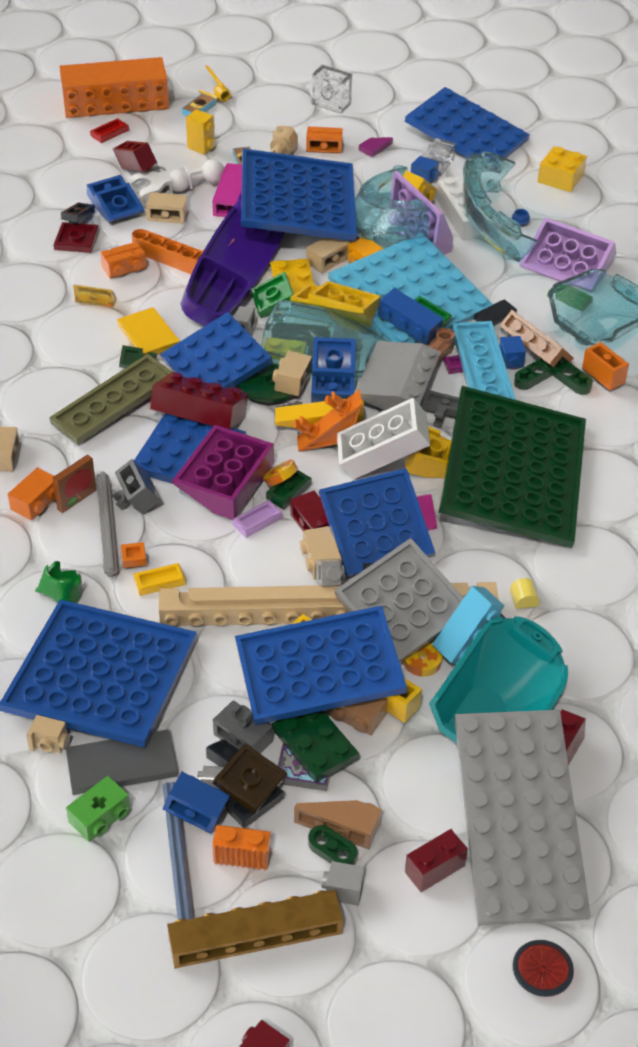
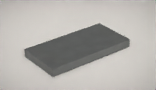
(121, 762)

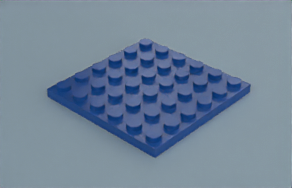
(298, 195)
(100, 672)

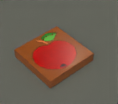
(74, 483)

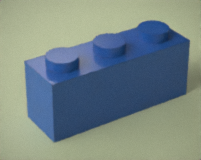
(410, 316)

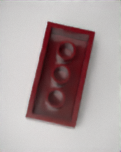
(199, 400)

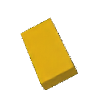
(158, 578)

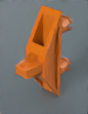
(325, 430)

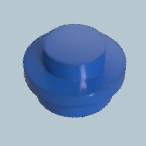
(521, 216)

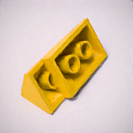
(341, 300)

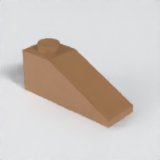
(349, 818)

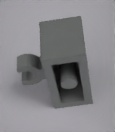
(136, 488)
(237, 727)

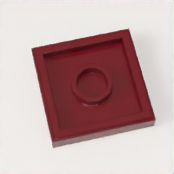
(76, 237)

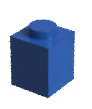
(426, 169)
(513, 351)

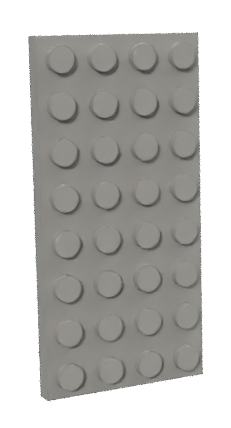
(520, 818)

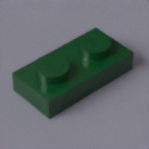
(288, 489)

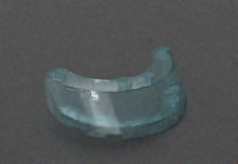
(483, 175)
(385, 217)

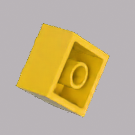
(562, 169)

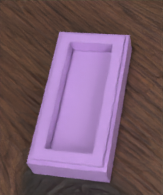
(257, 518)

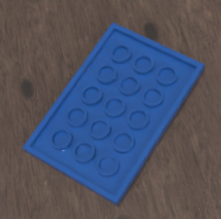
(466, 124)
(319, 665)

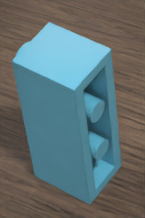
(471, 615)

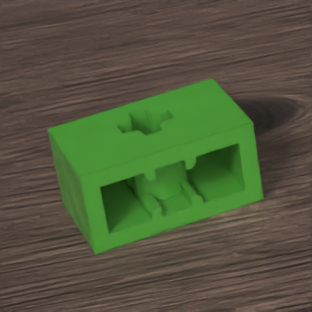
(98, 808)

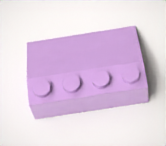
(439, 230)
(567, 251)

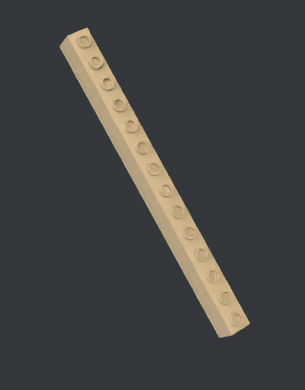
(258, 604)

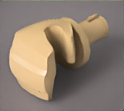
(284, 140)

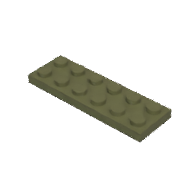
(109, 400)

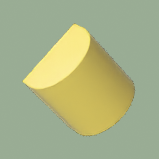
(524, 594)

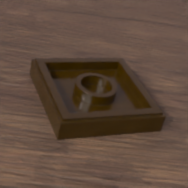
(250, 778)

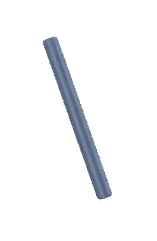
(178, 861)

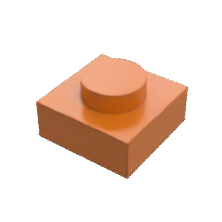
(133, 555)

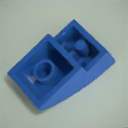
(114, 198)
(333, 368)

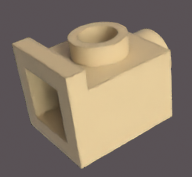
(48, 735)

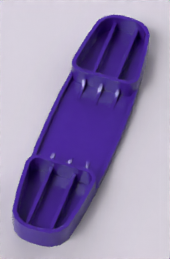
(226, 272)

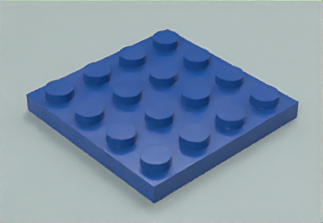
(218, 354)
(171, 446)
(374, 518)

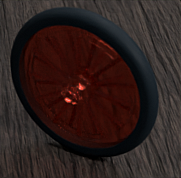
(543, 968)

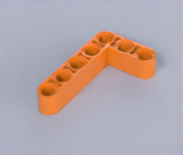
(167, 250)

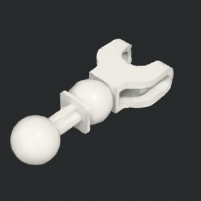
(176, 180)

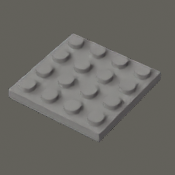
(412, 595)

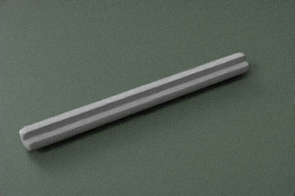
(106, 524)

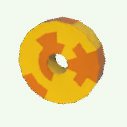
(280, 473)
(426, 666)

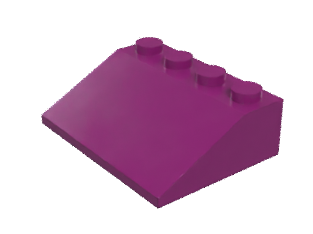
(225, 470)

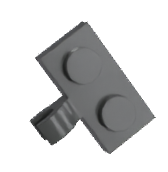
(440, 404)

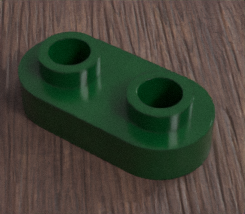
(334, 845)

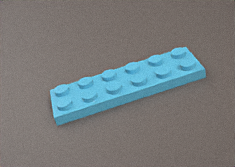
(482, 358)

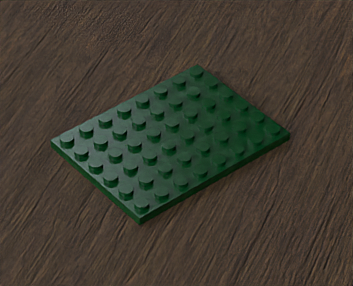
(514, 467)

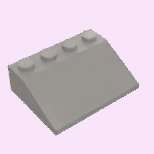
(397, 373)

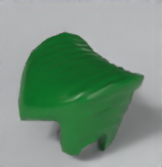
(60, 584)

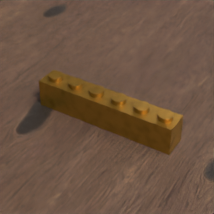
(254, 928)

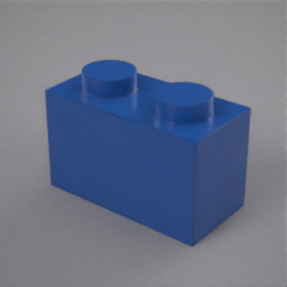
(195, 802)

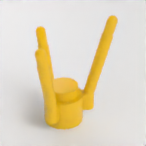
(220, 91)

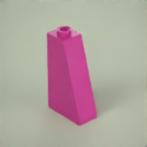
(227, 190)

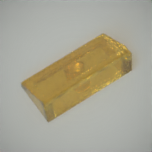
(94, 296)

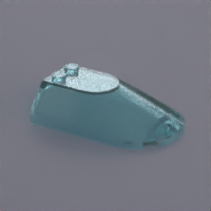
(595, 306)
(295, 326)

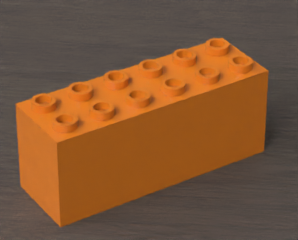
(114, 87)

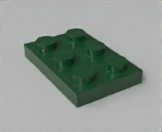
(316, 743)

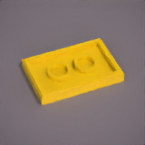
(148, 331)

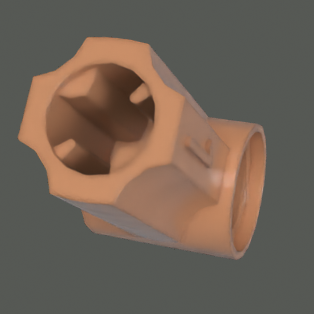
(443, 342)

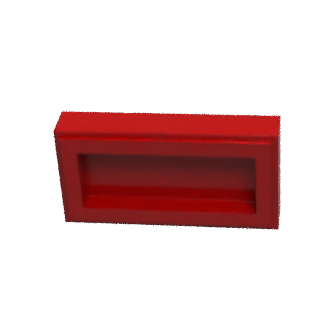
(109, 130)

